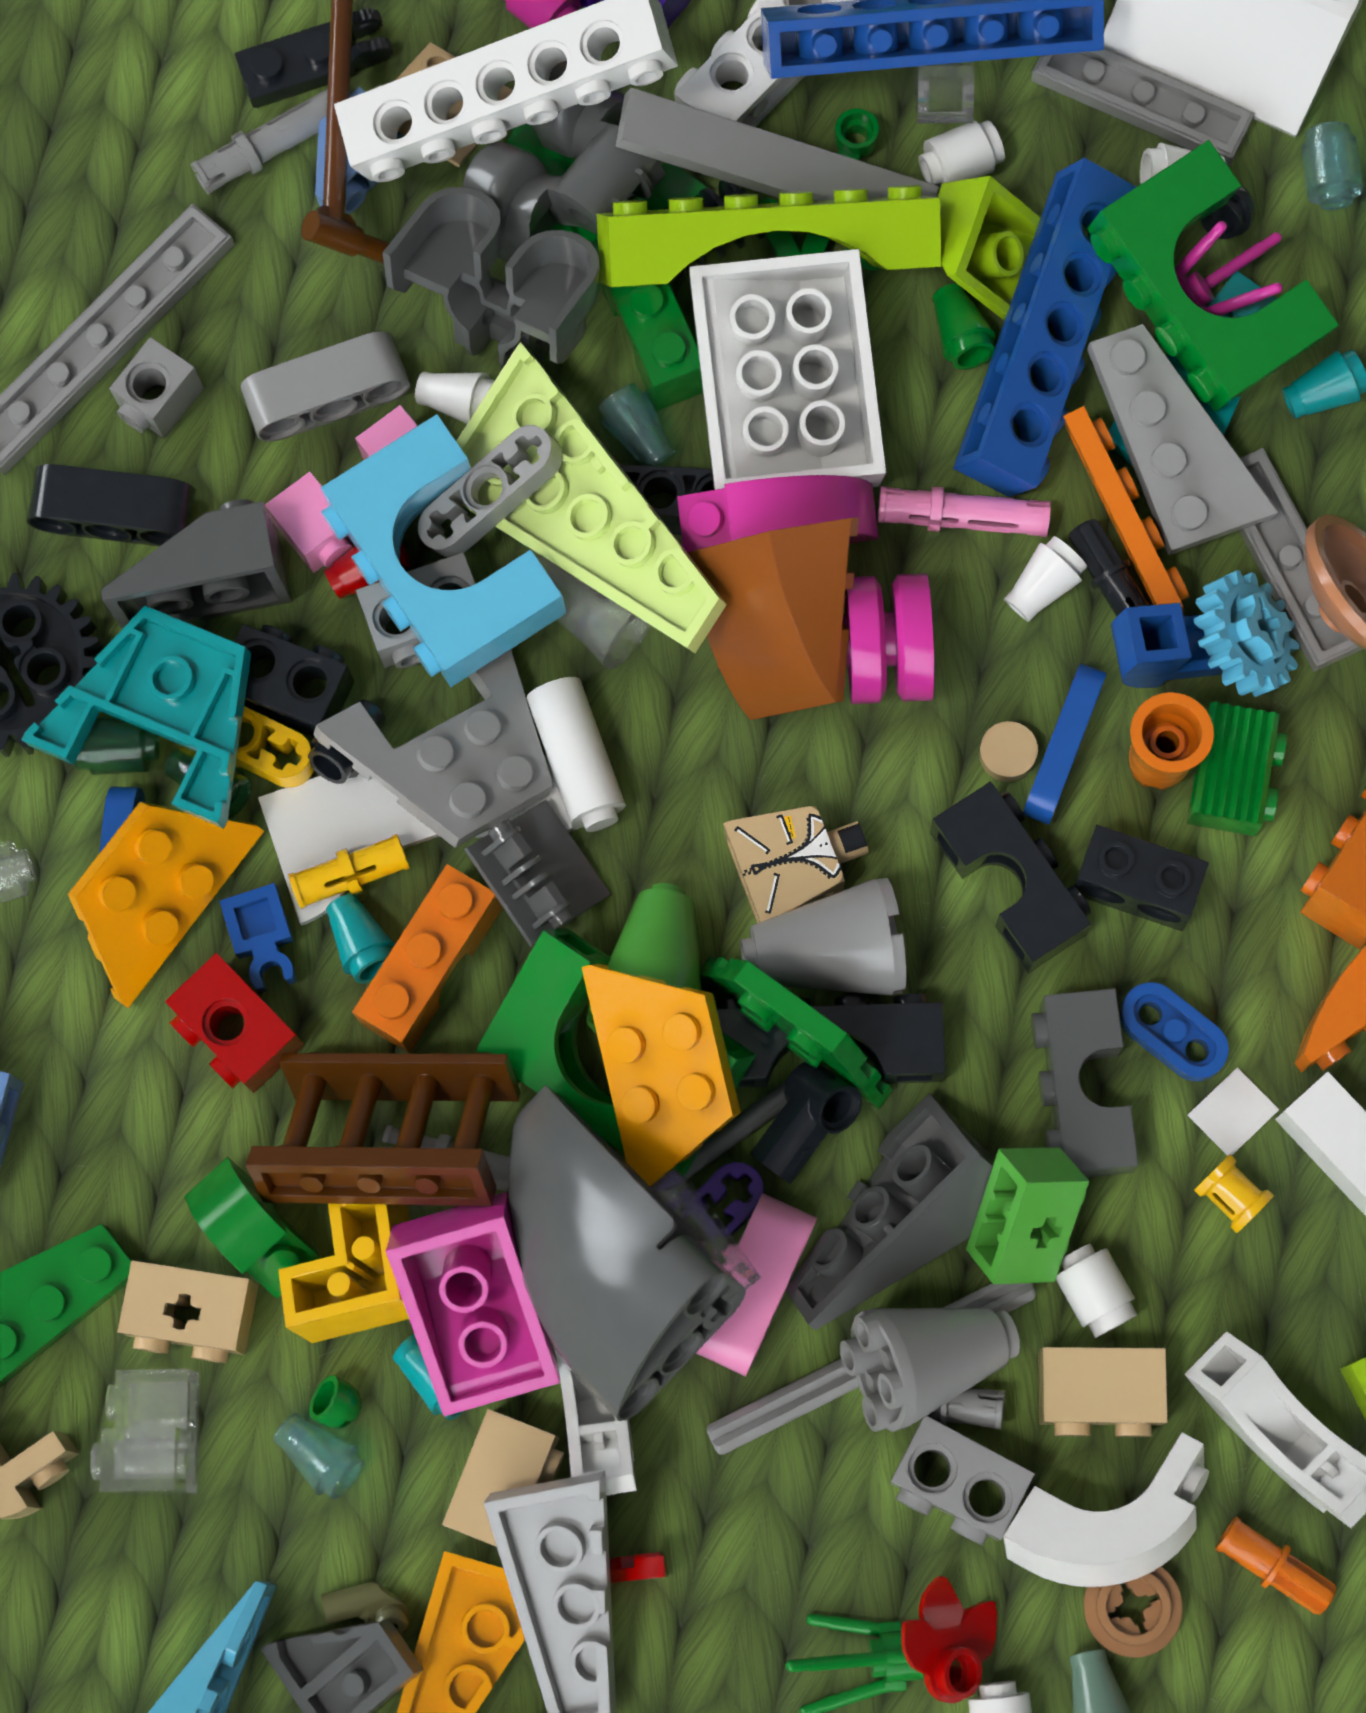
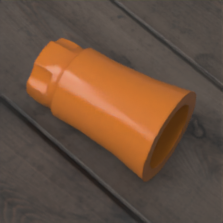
(1173, 724)

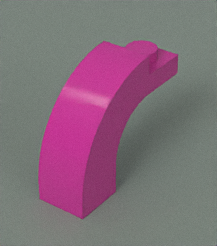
(775, 504)

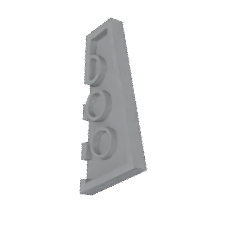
(1178, 453)
(559, 1579)

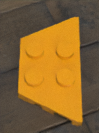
(153, 888)
(661, 1066)

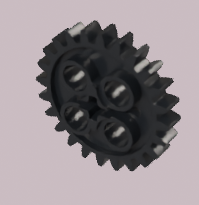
(56, 640)

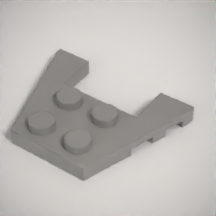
(462, 771)

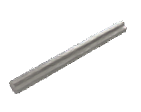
(833, 1380)

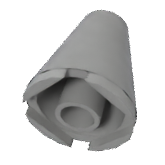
(834, 943)

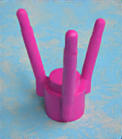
(1199, 289)

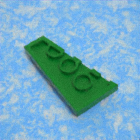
(55, 1293)

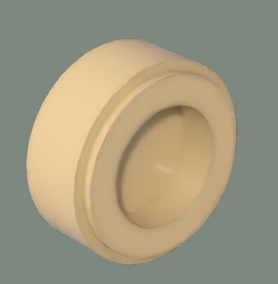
(1008, 751)

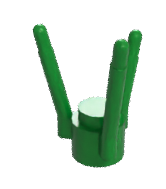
(884, 1659)

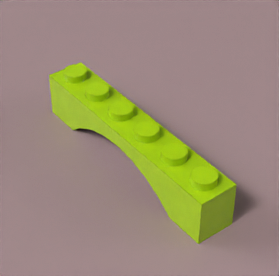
(656, 245)

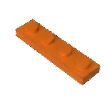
(1116, 493)

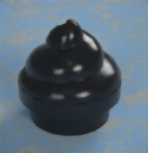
(1236, 213)

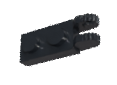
(302, 59)

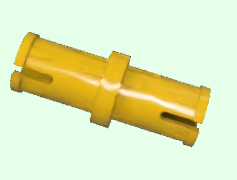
(348, 871)

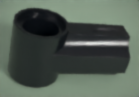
(815, 1106)

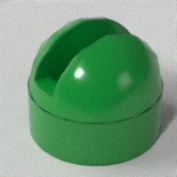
(335, 1403)

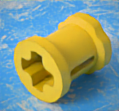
(1233, 1193)

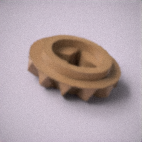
(1159, 1621)

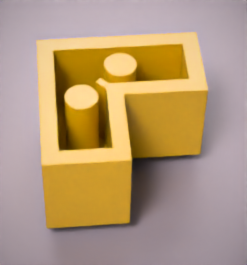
(355, 1285)

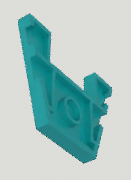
(168, 683)

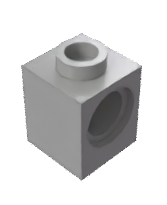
(149, 368)

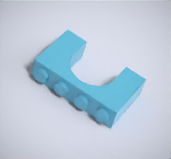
(455, 627)

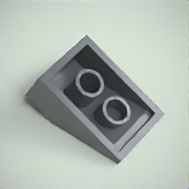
(208, 570)

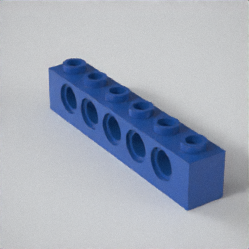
(923, 33)
(1042, 296)

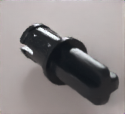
(1106, 567)

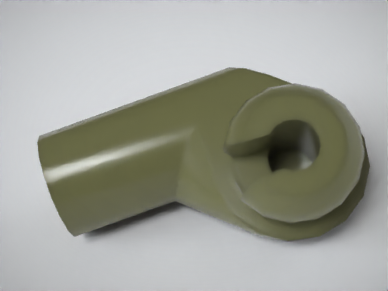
(368, 1602)

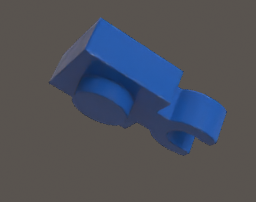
(258, 928)

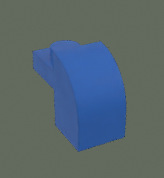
(1158, 646)

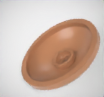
(1338, 574)

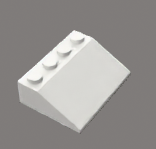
(1243, 51)
(787, 368)

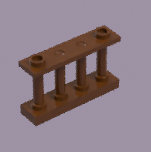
(393, 1174)

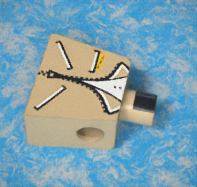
(790, 858)

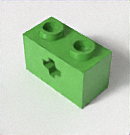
(1027, 1215)

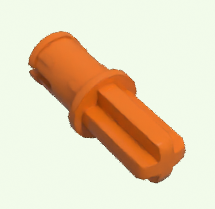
(1276, 1566)

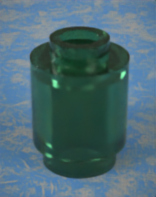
(117, 748)

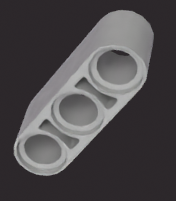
(325, 386)

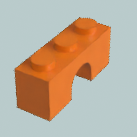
(411, 978)

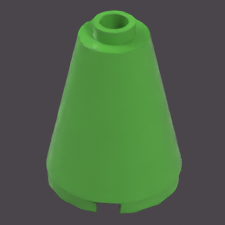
(659, 940)

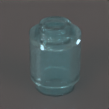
(1331, 165)

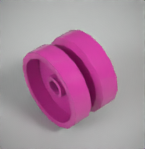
(890, 639)

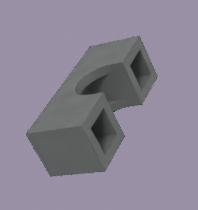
(1073, 1032)

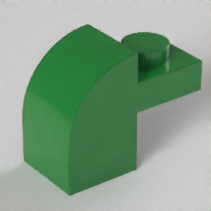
(245, 1227)

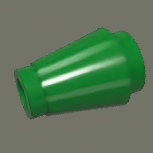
(962, 328)

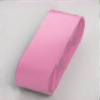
(773, 1246)

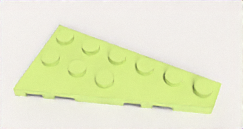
(590, 511)

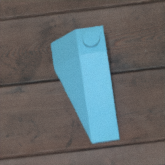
(215, 1670)

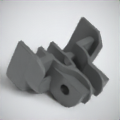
(600, 175)
(547, 285)

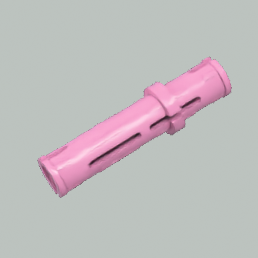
(955, 510)

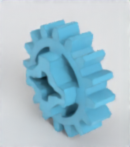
(1246, 633)

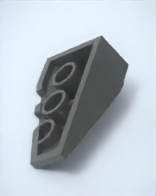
(903, 1218)

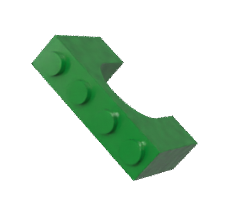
(1217, 352)
(540, 1031)

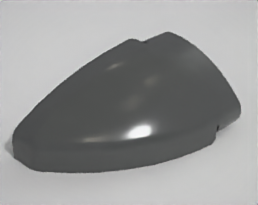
(608, 1260)

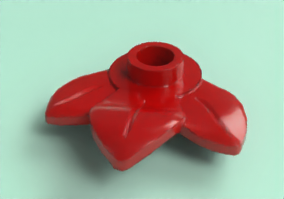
(949, 1641)

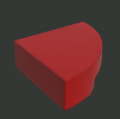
(638, 1567)

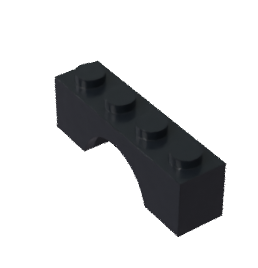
(898, 1038)

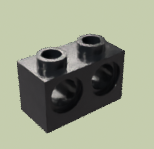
(279, 691)
(1140, 878)

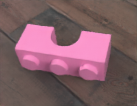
(299, 507)

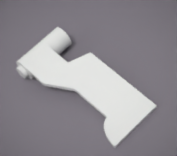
(325, 817)

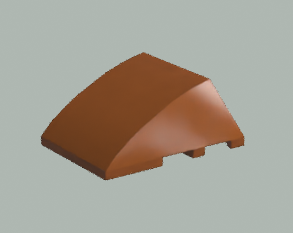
(783, 616)

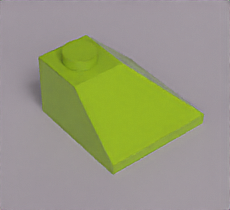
(985, 239)

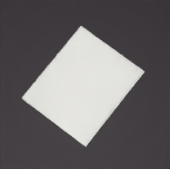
(1233, 1112)

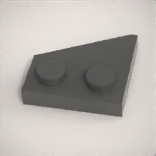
(344, 1667)

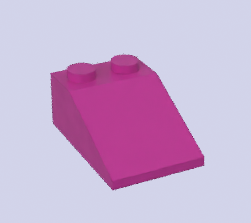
(471, 1306)

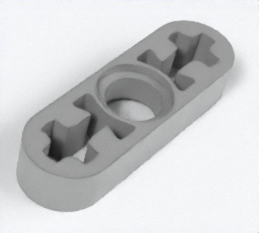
(466, 489)

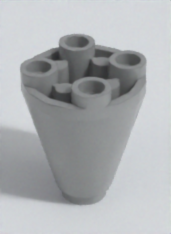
(923, 1358)

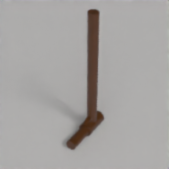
(330, 224)

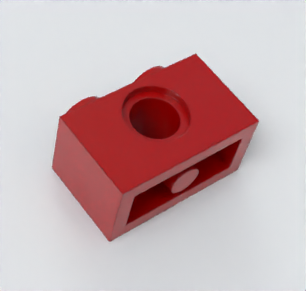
(220, 992)

